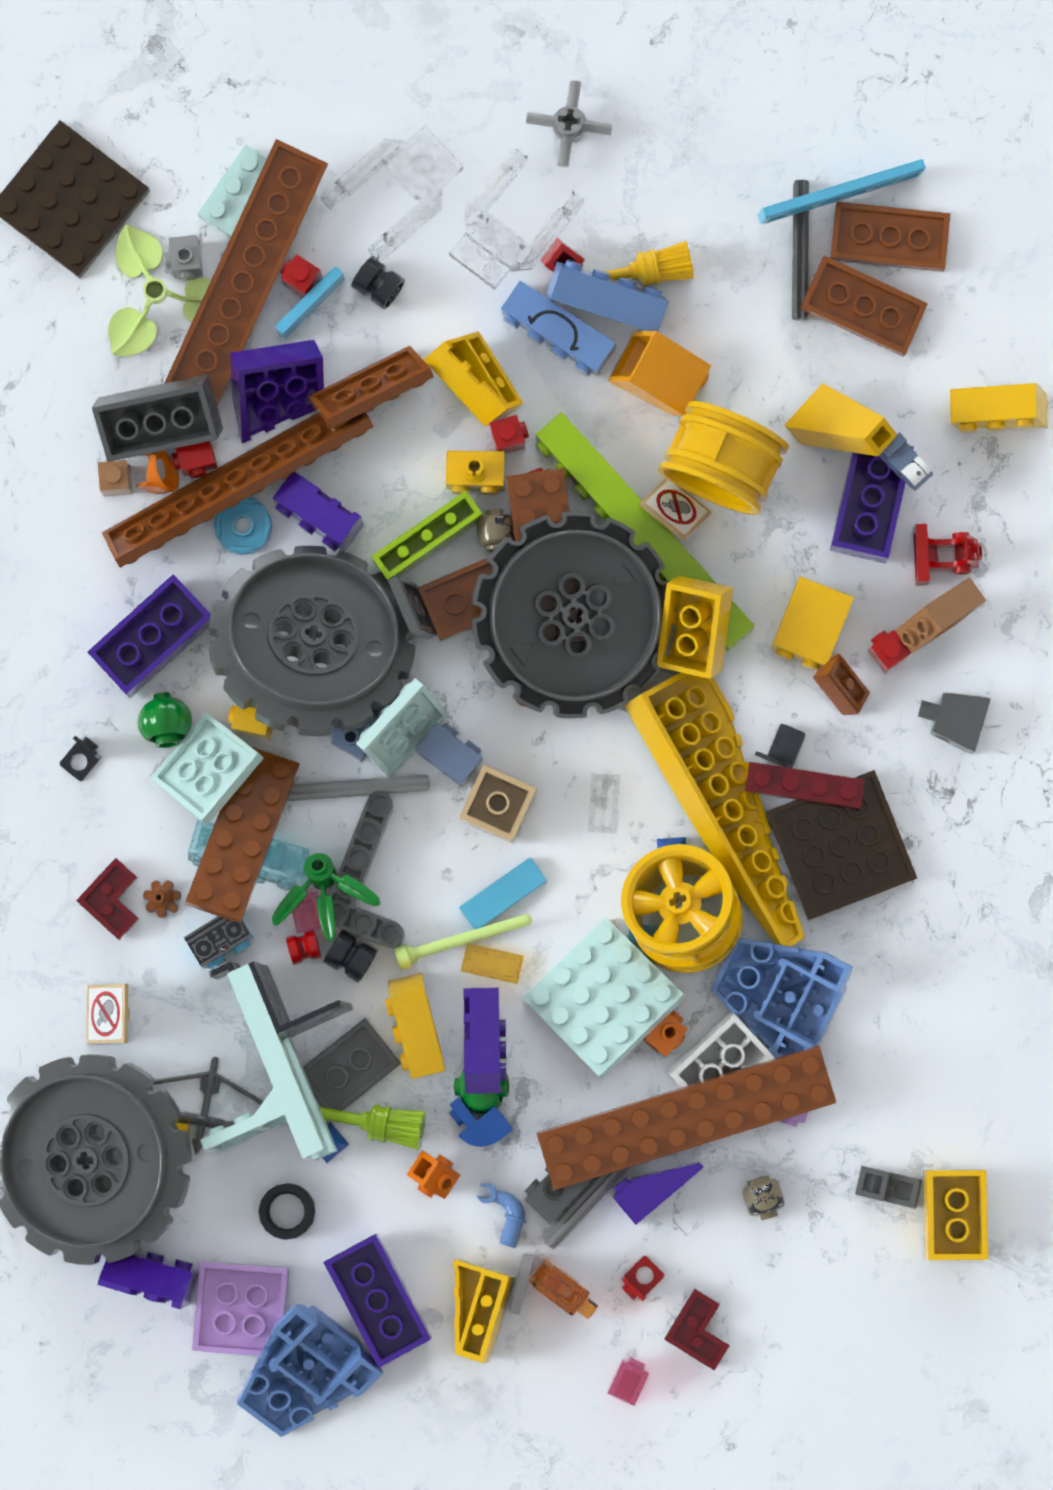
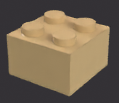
(498, 804)

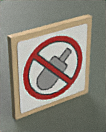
(675, 509)
(107, 1013)

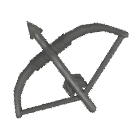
(209, 1088)

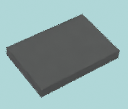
(412, 607)
(350, 1067)

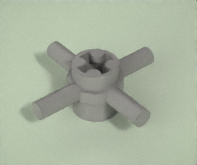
(572, 113)

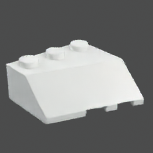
(719, 1052)

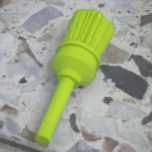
(385, 1124)

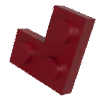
(103, 901)
(689, 1331)

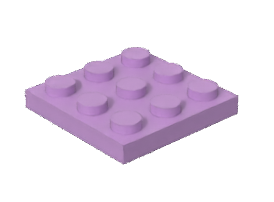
(237, 1307)

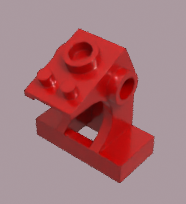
(966, 554)

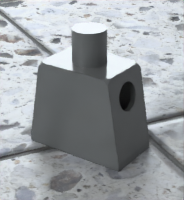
(956, 719)

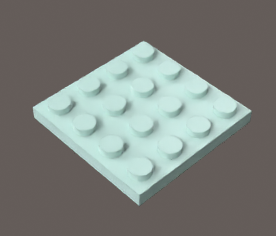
(604, 998)

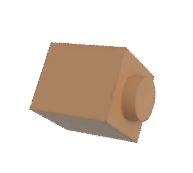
(115, 478)

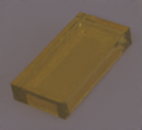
(492, 963)

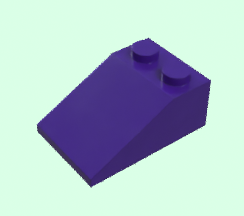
(648, 1191)

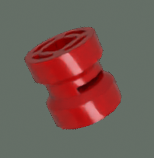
(310, 947)

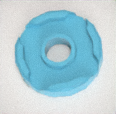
(243, 542)

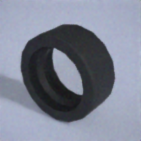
(264, 1211)

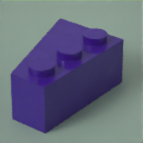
(317, 512)
(482, 1041)

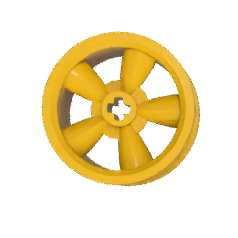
(723, 458)
(669, 866)

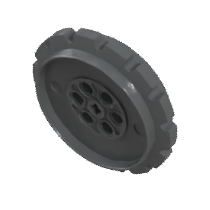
(514, 623)
(299, 691)
(134, 1122)

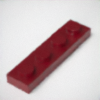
(804, 785)

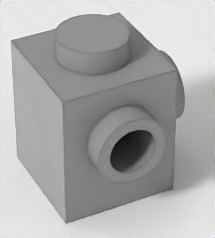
(184, 257)

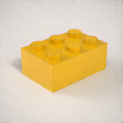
(700, 626)
(955, 1215)

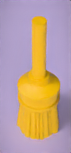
(657, 266)

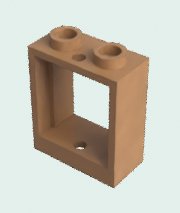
(940, 615)

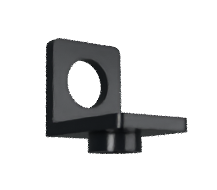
(784, 746)
(83, 747)

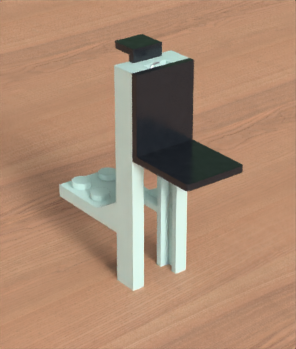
(292, 1094)

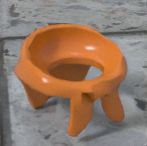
(154, 482)

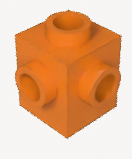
(667, 1034)
(437, 1179)

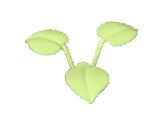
(135, 255)

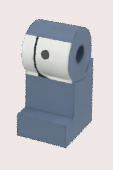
(906, 462)

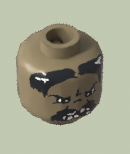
(494, 528)
(763, 1197)

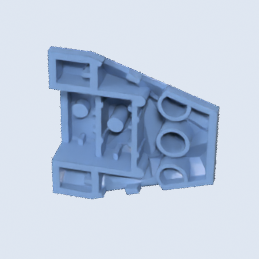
(782, 992)
(305, 1369)

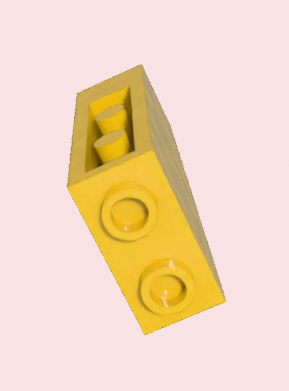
(840, 424)

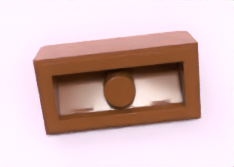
(842, 685)

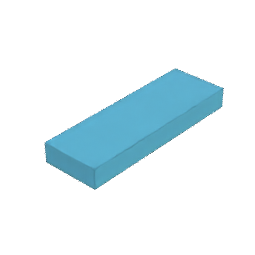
(309, 302)
(503, 894)

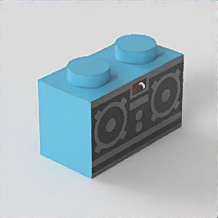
(218, 939)

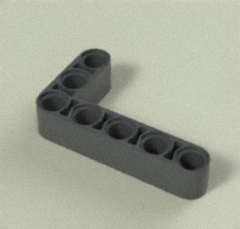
(369, 847)

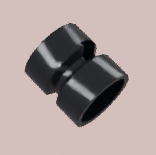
(370, 276)
(348, 955)

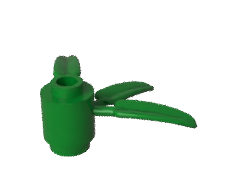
(321, 876)

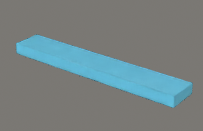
(841, 191)

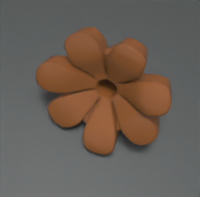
(166, 901)

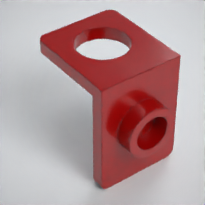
(635, 1288)

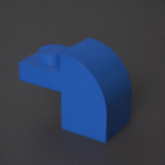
(479, 1132)

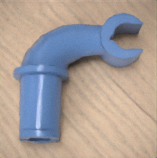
(514, 1214)

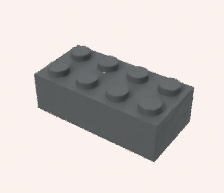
(157, 418)

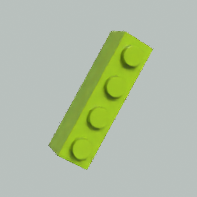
(427, 536)

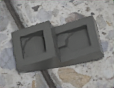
(888, 1187)

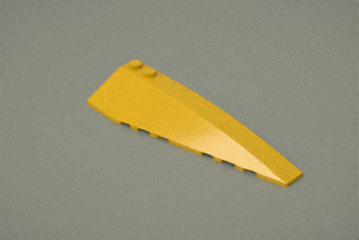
(702, 759)

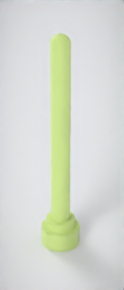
(407, 954)

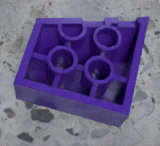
(274, 385)
(152, 1276)

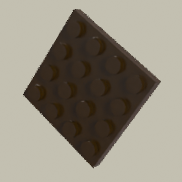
(70, 199)
(841, 851)

